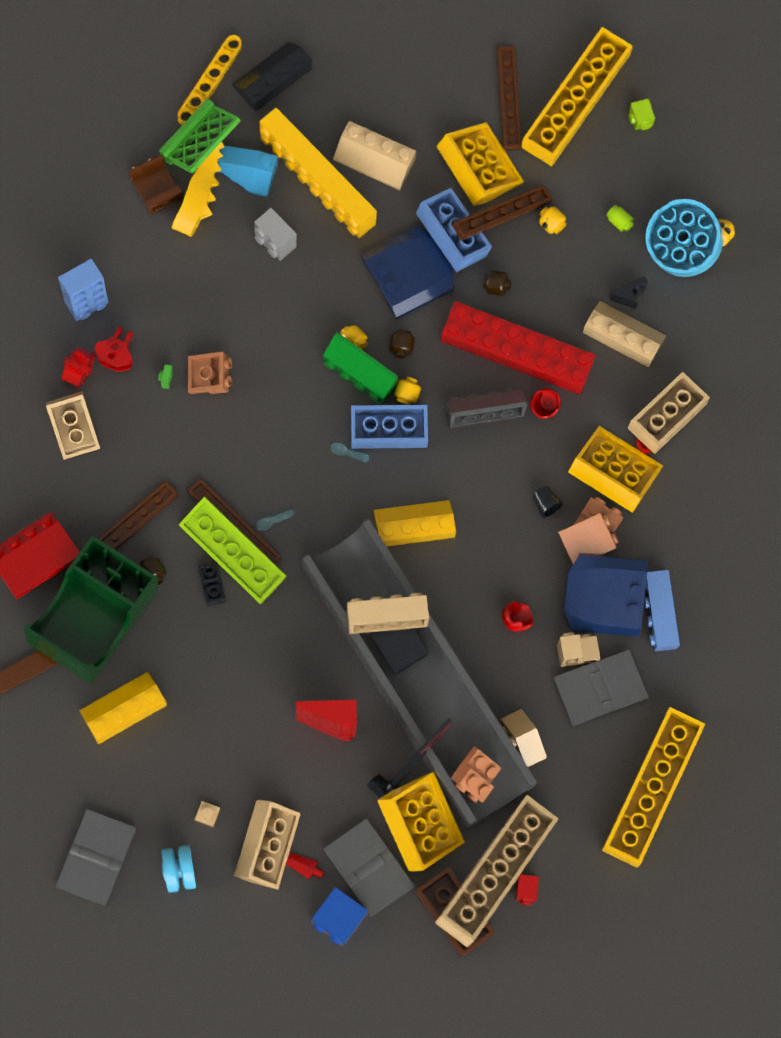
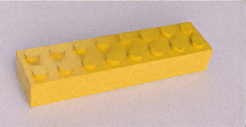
(576, 96)
(317, 173)
(653, 787)

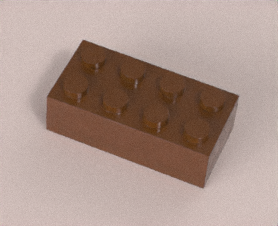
(436, 896)

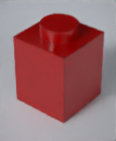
(527, 889)

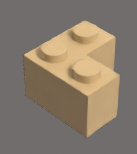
(577, 649)
(524, 737)

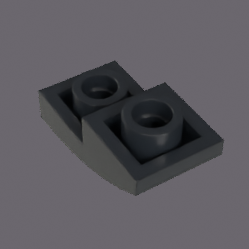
(212, 584)

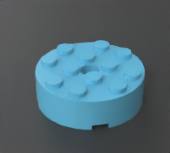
(695, 253)

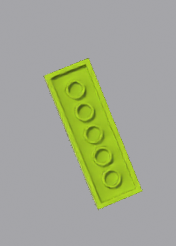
(232, 550)

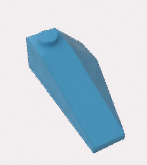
(249, 168)

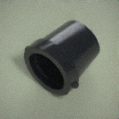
(546, 502)

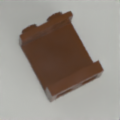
(155, 184)

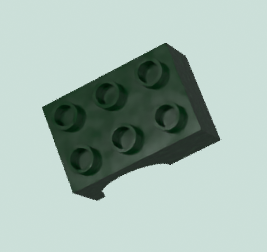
(92, 610)

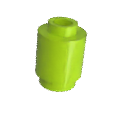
(620, 218)

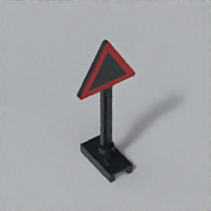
(382, 787)

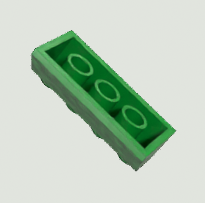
(360, 369)

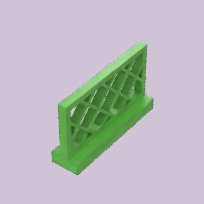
(192, 130)

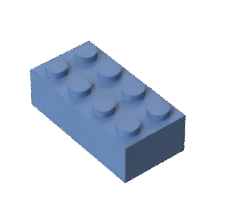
(438, 216)
(83, 290)
(389, 426)

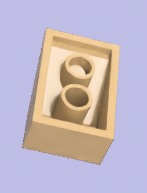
(72, 425)

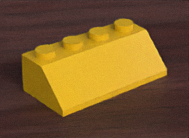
(415, 523)
(123, 707)

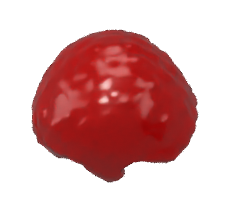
(545, 403)
(517, 616)

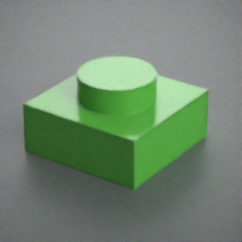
(165, 376)

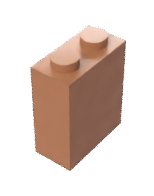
(589, 537)

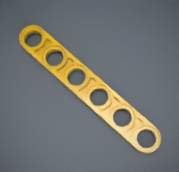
(206, 78)

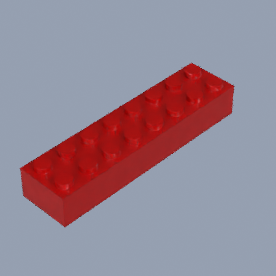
(517, 347)

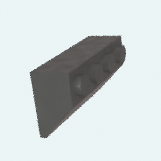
(486, 408)

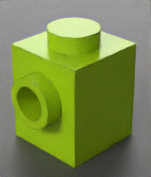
(641, 114)

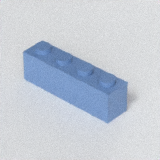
(661, 611)

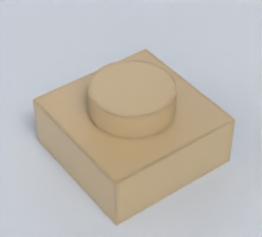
(207, 814)

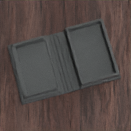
(600, 687)
(95, 857)
(368, 867)

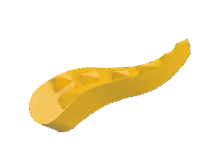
(198, 195)

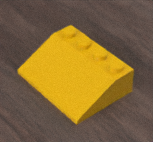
(479, 163)
(615, 469)
(421, 822)

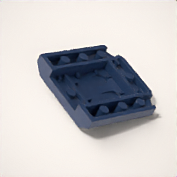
(409, 271)
(606, 594)

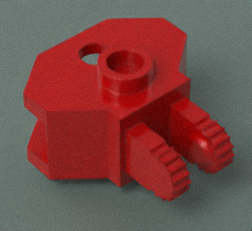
(115, 352)
(78, 367)

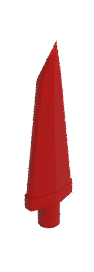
(304, 866)

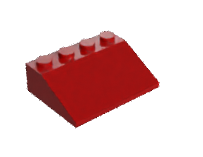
(35, 555)
(331, 717)

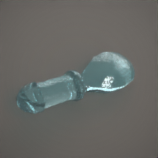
(341, 449)
(266, 523)

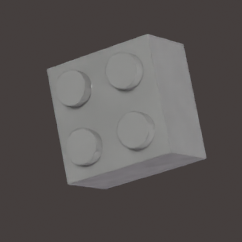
(275, 234)

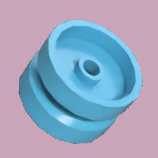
(178, 868)

